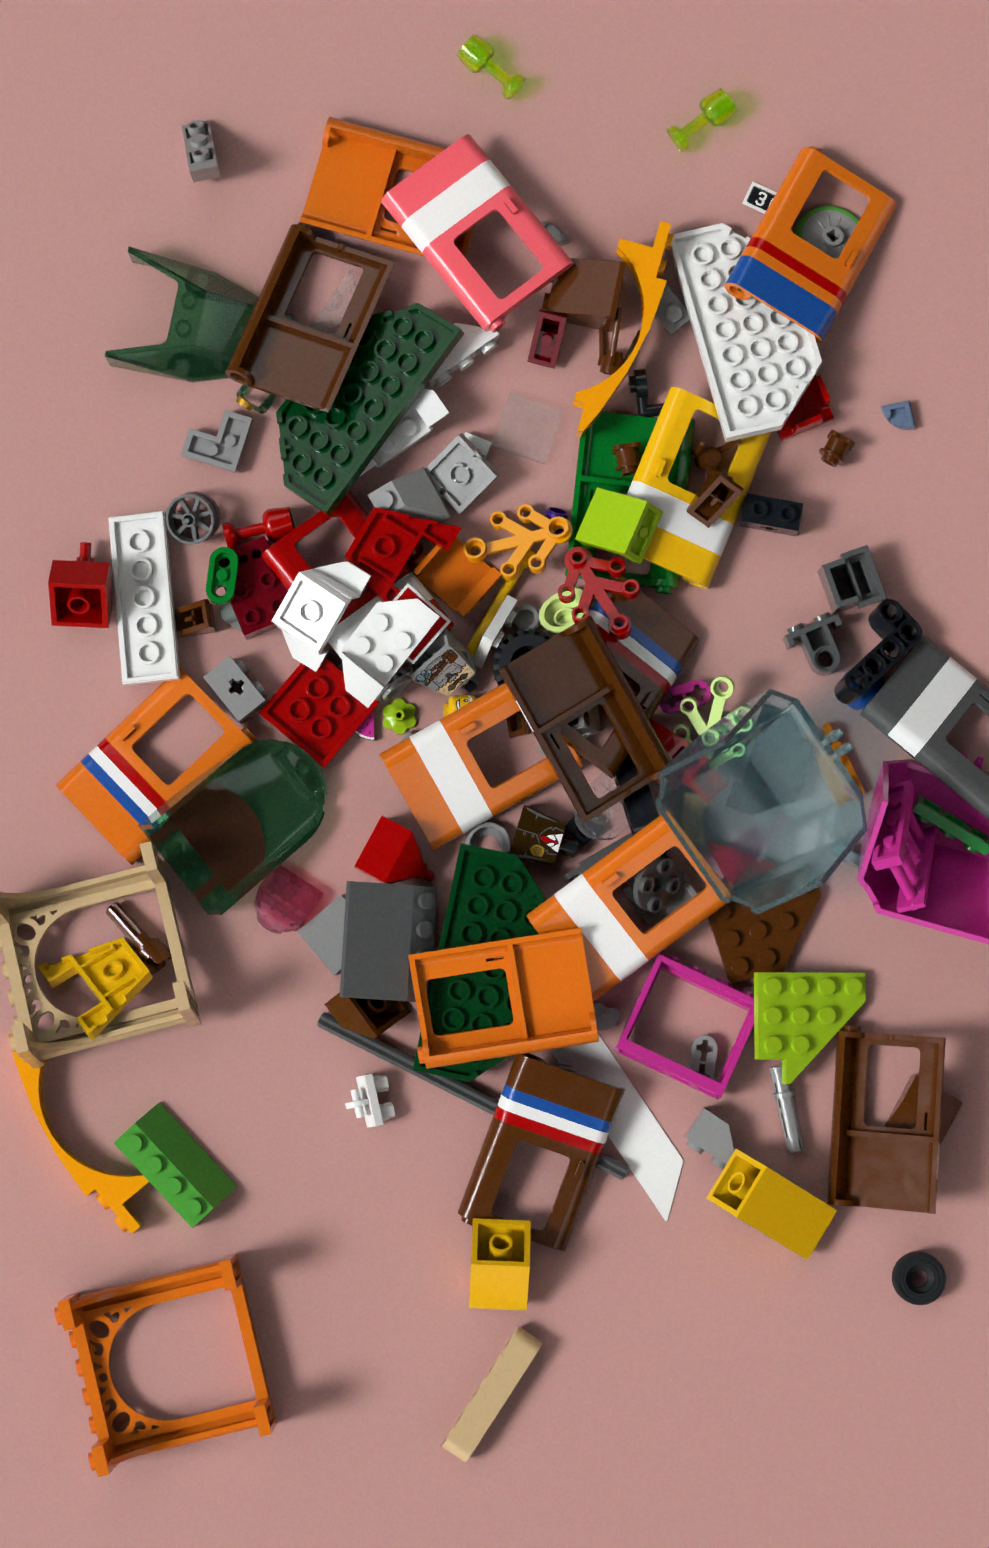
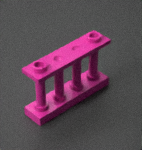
(905, 848)

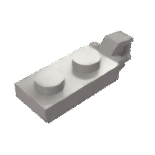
(670, 311)

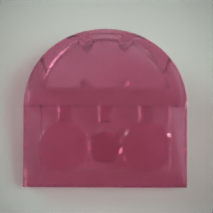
(285, 901)

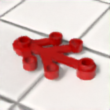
(596, 588)

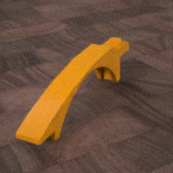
(645, 265)
(112, 1189)

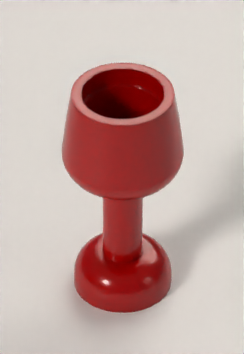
(276, 525)

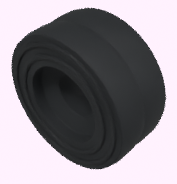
(902, 1278)

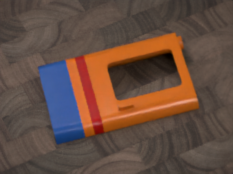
(795, 274)

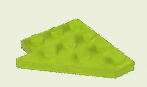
(801, 1014)

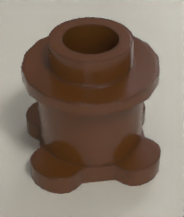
(836, 449)
(627, 458)

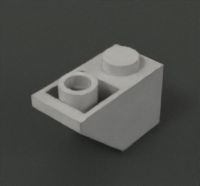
(711, 1135)

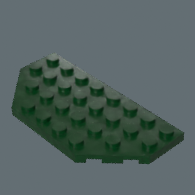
(390, 369)
(485, 905)

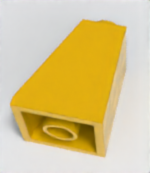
(500, 1264)

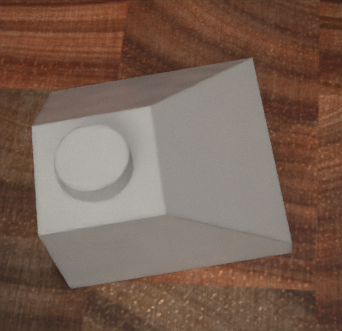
(411, 495)

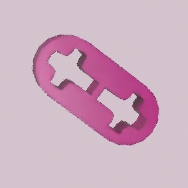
(683, 689)

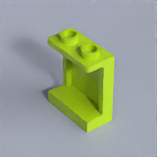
(619, 524)

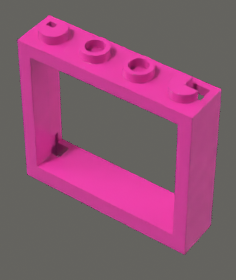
(665, 1066)

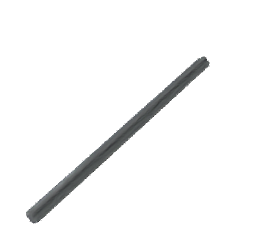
(453, 1086)

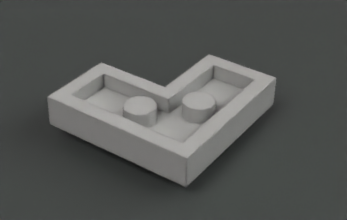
(221, 450)

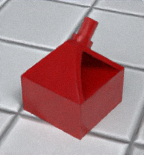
(80, 591)
(392, 855)

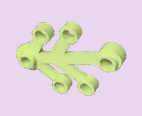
(716, 711)

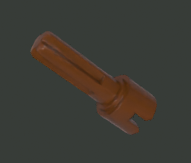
(150, 951)

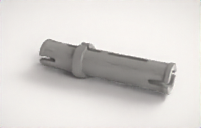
(789, 1118)

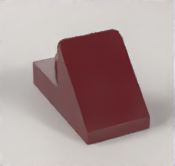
(547, 338)

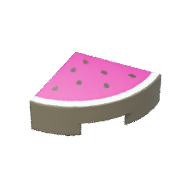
(367, 729)

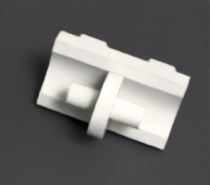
(366, 1100)

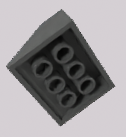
(379, 933)

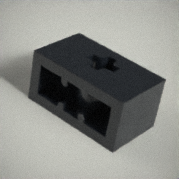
(771, 514)

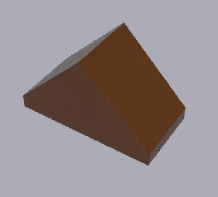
(713, 498)
(195, 619)

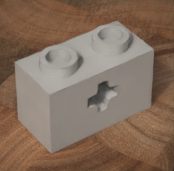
(221, 681)

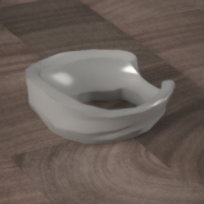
(490, 829)

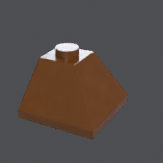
(366, 1016)
(905, 1110)

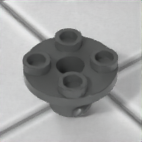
(655, 884)

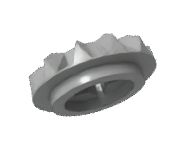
(397, 683)

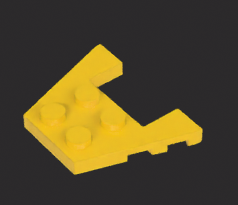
(110, 972)

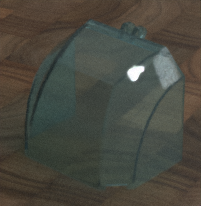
(763, 803)

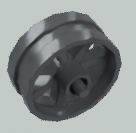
(192, 517)

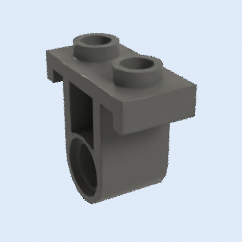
(816, 640)

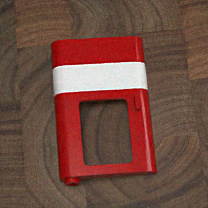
(287, 563)

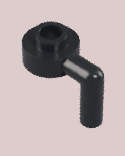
(639, 386)

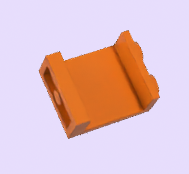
(455, 578)

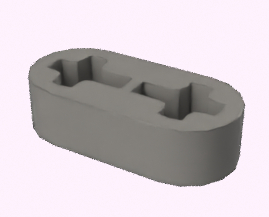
(710, 1061)

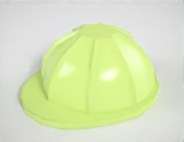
(557, 615)

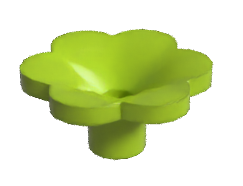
(400, 724)

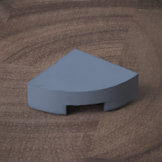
(899, 415)

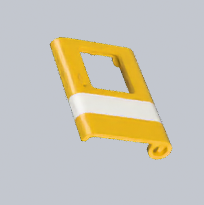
(680, 539)

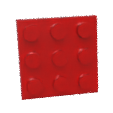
(316, 711)

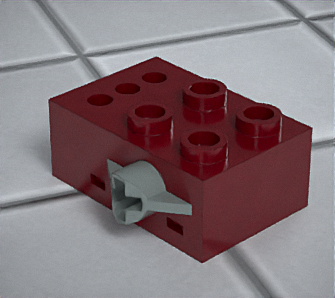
(257, 591)

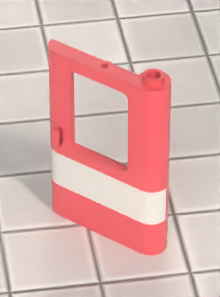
(448, 200)

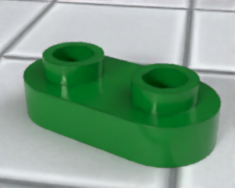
(222, 577)

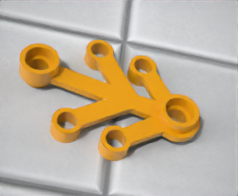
(522, 540)

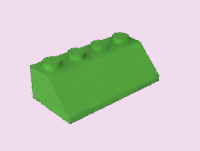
(175, 1164)

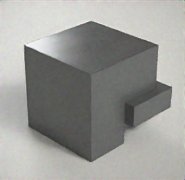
(851, 581)

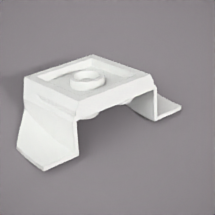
(411, 429)
(315, 608)
(383, 645)

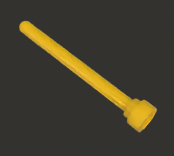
(504, 590)

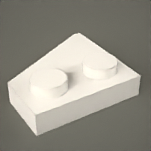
(494, 634)

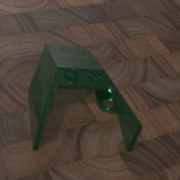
(203, 325)

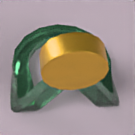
(263, 408)

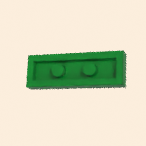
(951, 825)

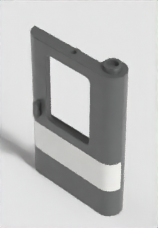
(922, 707)

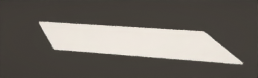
(634, 1129)

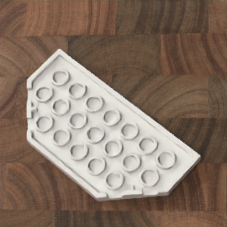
(749, 352)

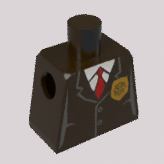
(540, 838)

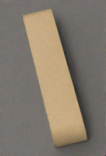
(492, 1394)

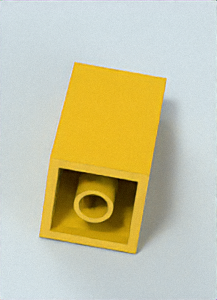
(771, 1204)

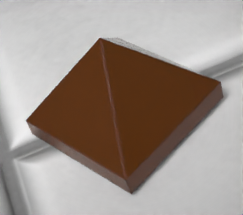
(517, 725)

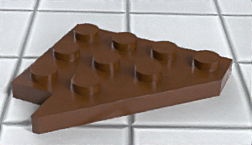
(762, 940)

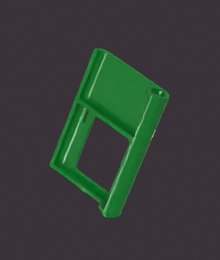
(597, 469)

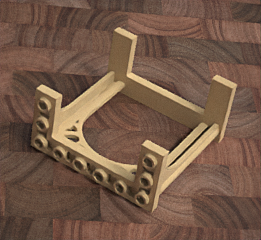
(19, 908)

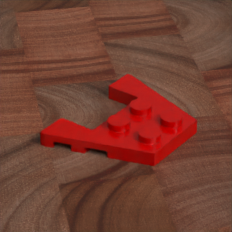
(387, 544)

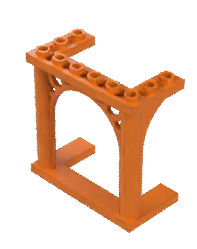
(112, 1447)

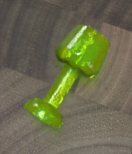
(478, 55)
(715, 109)

